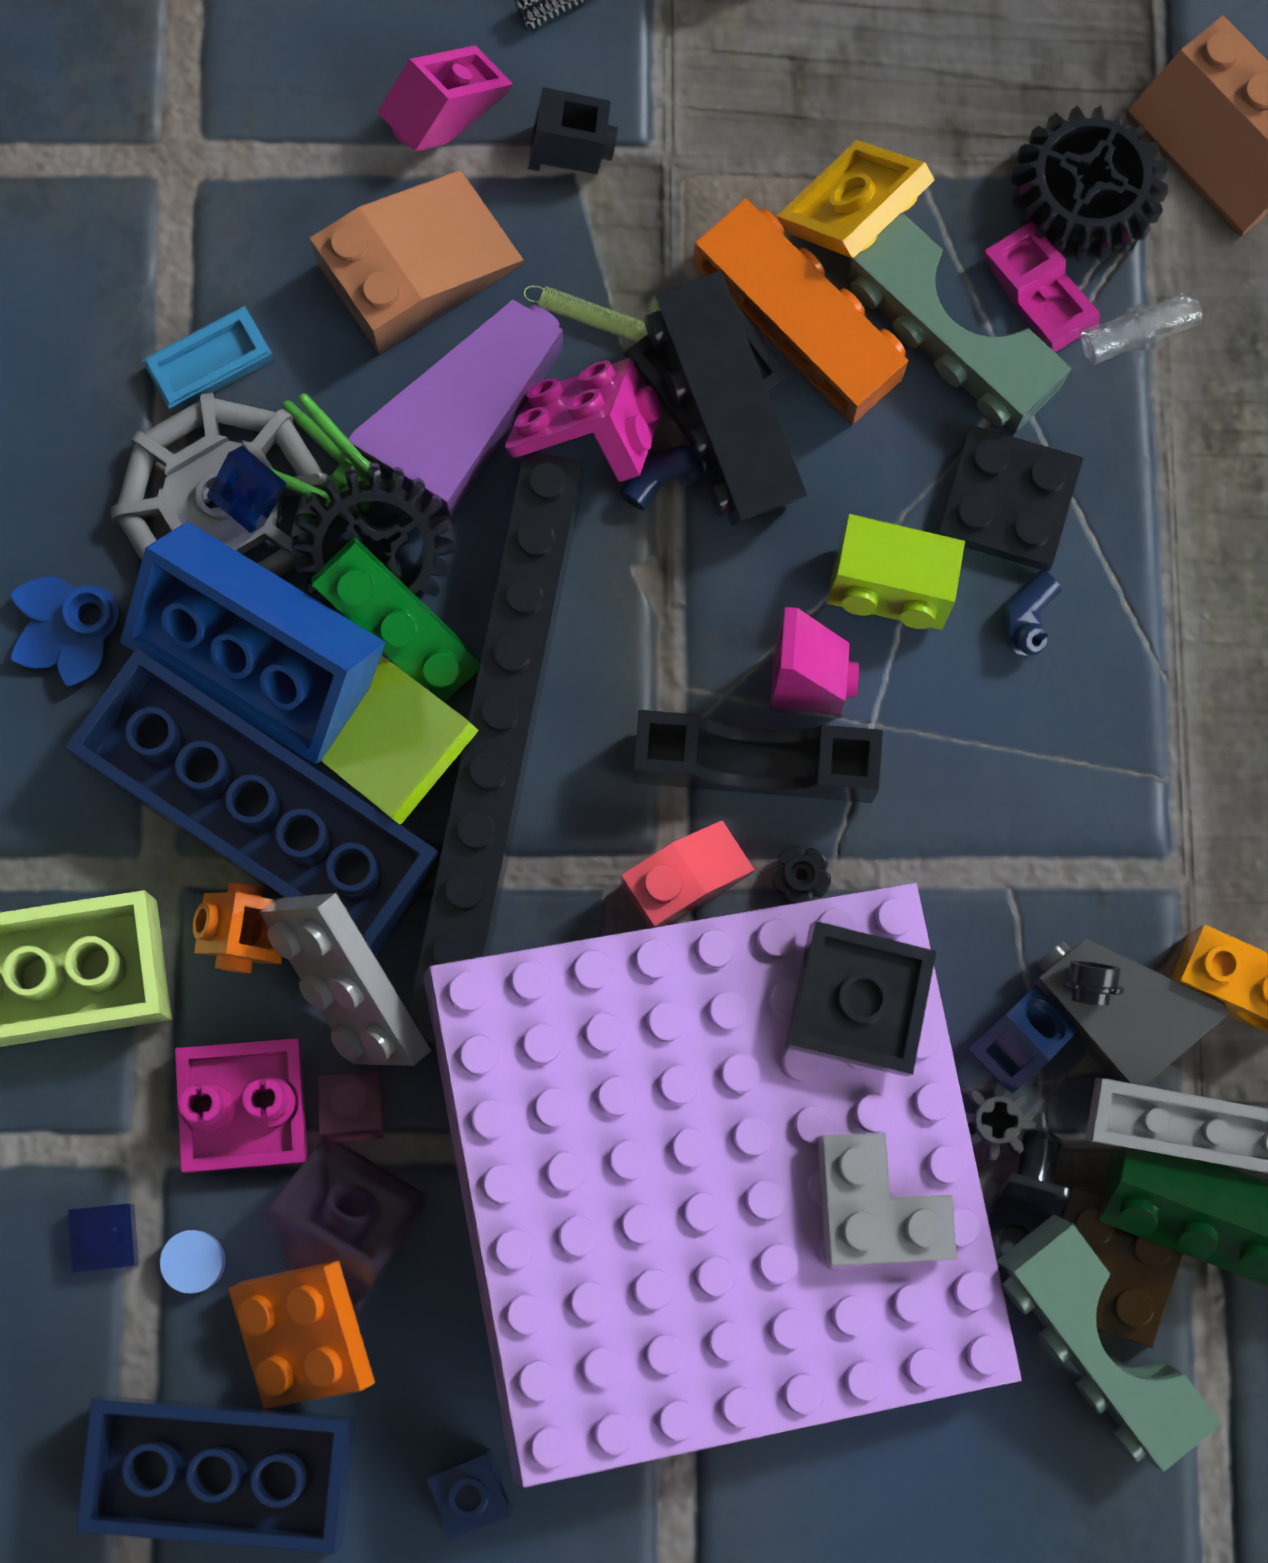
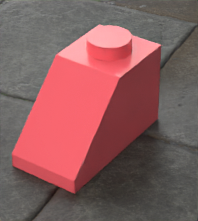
(685, 875)

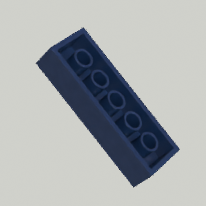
(251, 798)

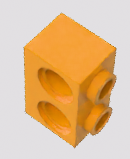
(1227, 973)

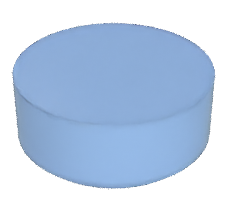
(192, 1261)

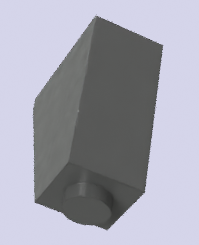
(1141, 1027)

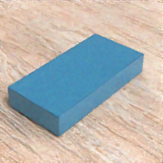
(208, 360)

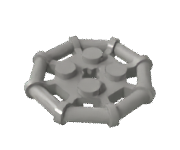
(195, 468)

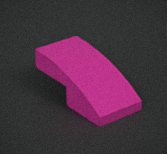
(1039, 287)

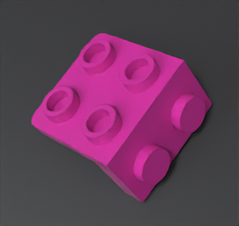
(599, 401)

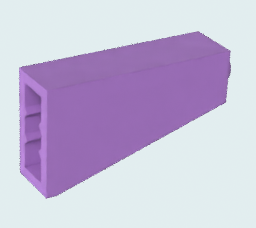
(463, 405)

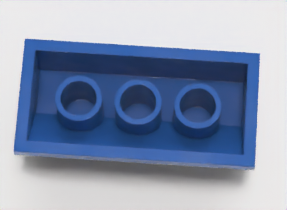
(250, 640)

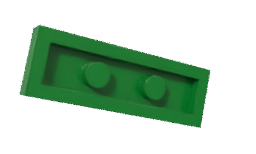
(386, 608)

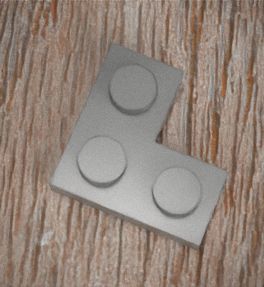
(861, 1217)

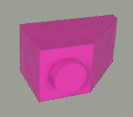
(442, 96)

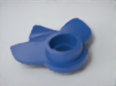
(57, 631)

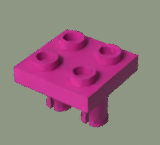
(241, 1105)

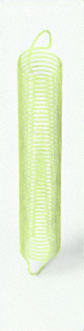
(590, 314)

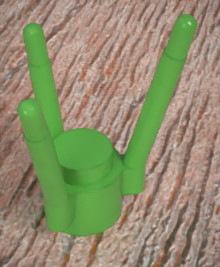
(333, 441)

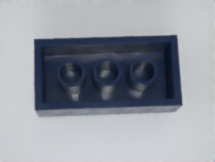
(216, 1474)

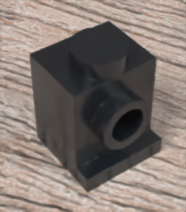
(571, 132)

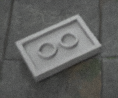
(344, 980)

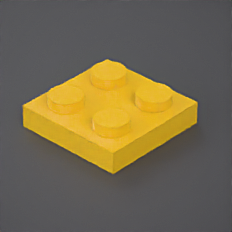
(855, 198)

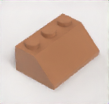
(1214, 121)

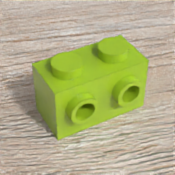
(895, 572)

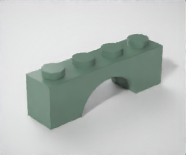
(1005, 373)
(1152, 1404)

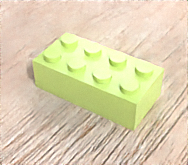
(81, 968)

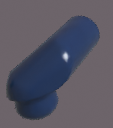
(662, 467)
(1023, 615)

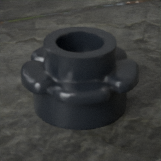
(796, 859)
(1093, 982)

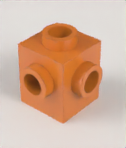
(233, 929)

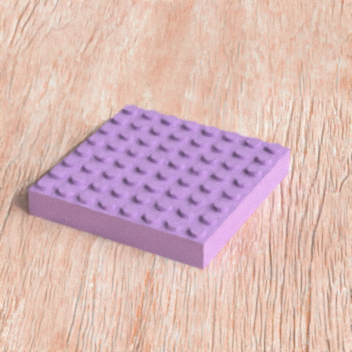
(657, 1193)

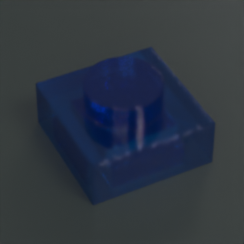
(246, 489)
(103, 1237)

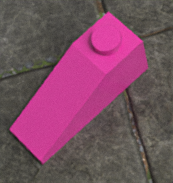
(811, 667)

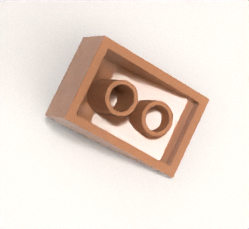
(413, 257)

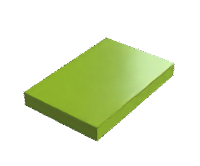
(398, 742)

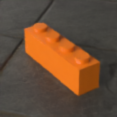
(801, 310)

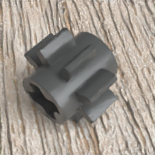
(1007, 1110)

